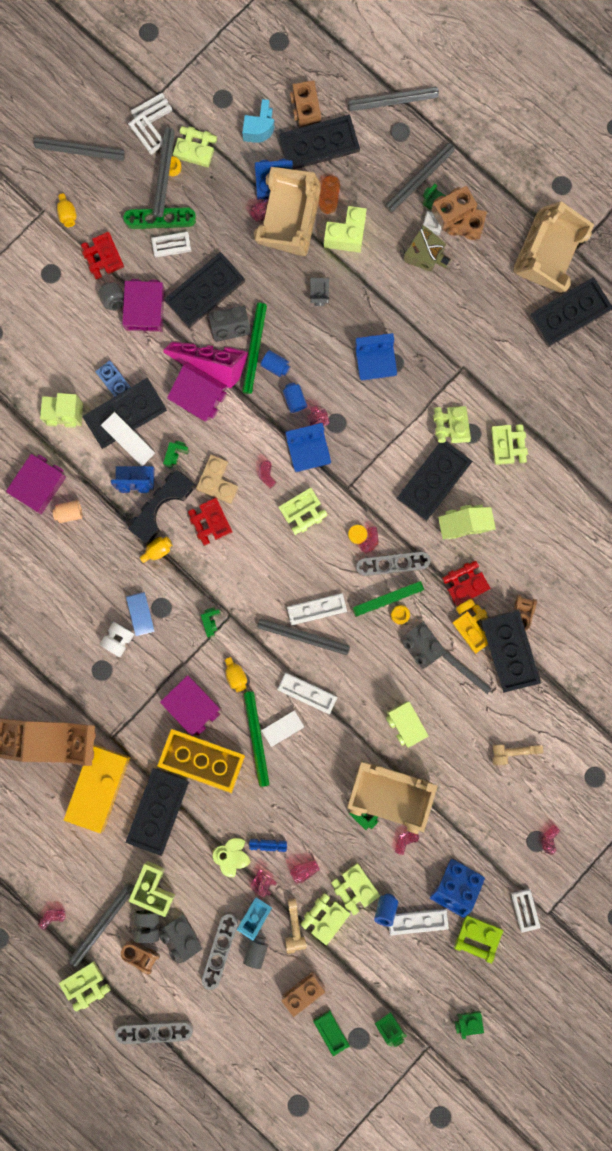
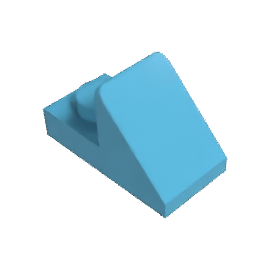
(254, 918)

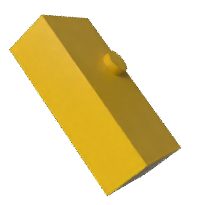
(201, 761)
(97, 790)

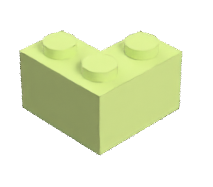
(348, 235)
(63, 409)
(466, 521)
(407, 724)
(148, 894)

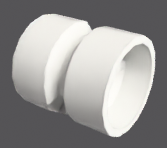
(113, 645)

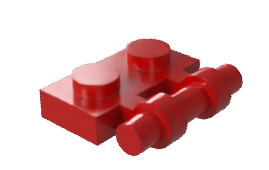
(108, 254)
(215, 518)
(469, 588)

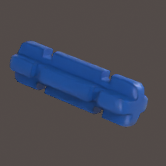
(268, 845)

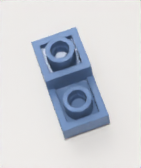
(112, 378)
(140, 613)

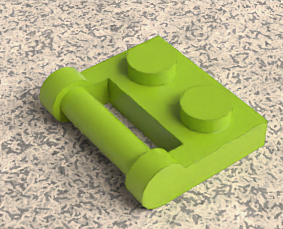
(481, 932)

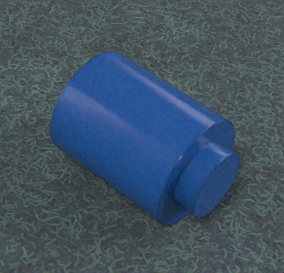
(275, 364)
(294, 398)
(386, 910)

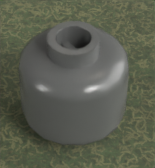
(111, 296)

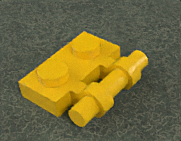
(470, 631)

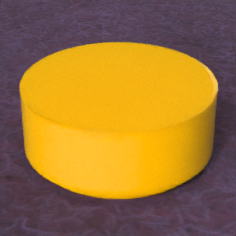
(175, 166)
(357, 534)
(465, 606)
(400, 614)

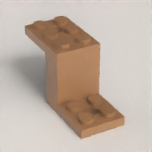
(47, 741)

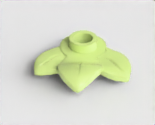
(234, 857)

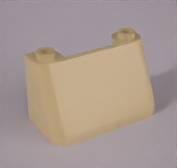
(289, 211)
(552, 245)
(392, 796)

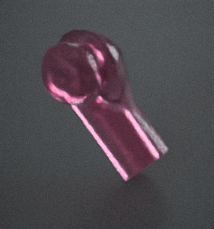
(264, 473)
(372, 542)
(405, 839)
(548, 840)
(51, 915)

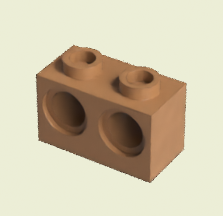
(308, 103)
(457, 210)
(464, 229)
(303, 994)

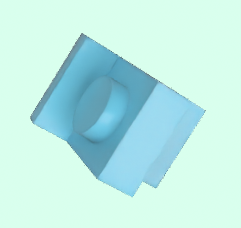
(259, 128)

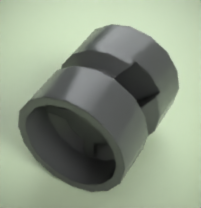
(142, 919)

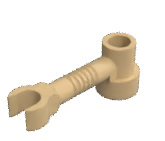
(501, 754)
(295, 942)

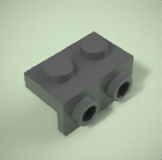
(229, 323)
(423, 645)
(179, 940)

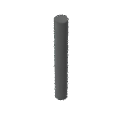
(466, 672)

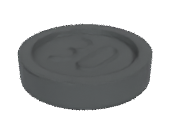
(400, 132)

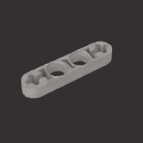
(393, 566)
(221, 951)
(154, 1036)

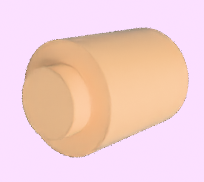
(68, 511)

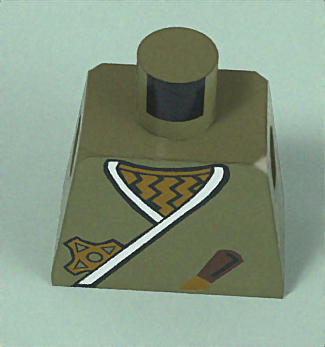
(427, 251)

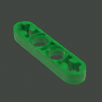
(159, 222)
(388, 599)

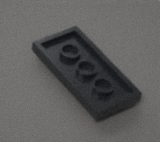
(320, 142)
(204, 290)
(570, 312)
(133, 406)
(434, 480)
(511, 650)
(157, 811)

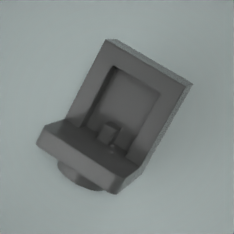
(319, 290)

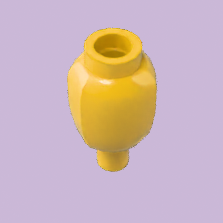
(66, 211)
(156, 549)
(235, 675)

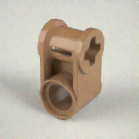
(527, 609)
(140, 957)

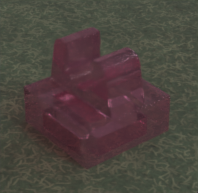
(318, 416)
(262, 883)

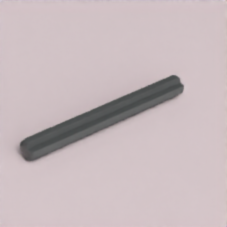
(393, 98)
(79, 148)
(163, 173)
(419, 177)
(303, 636)
(101, 925)

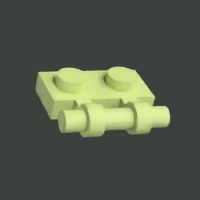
(194, 152)
(458, 424)
(503, 444)
(300, 505)
(361, 886)
(329, 923)
(81, 981)

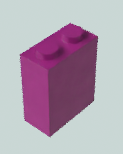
(143, 305)
(197, 392)
(36, 483)
(191, 706)

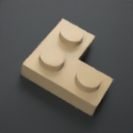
(212, 483)

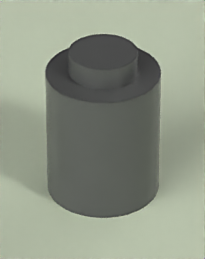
(255, 953)

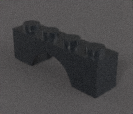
(176, 488)

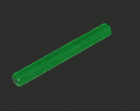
(254, 348)
(256, 739)

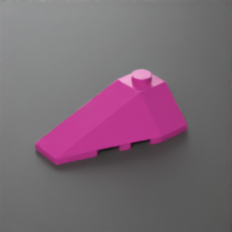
(220, 364)

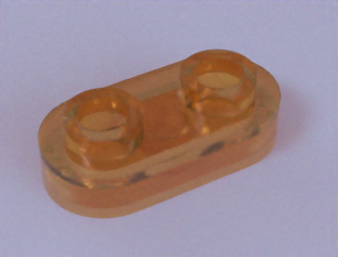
(329, 193)

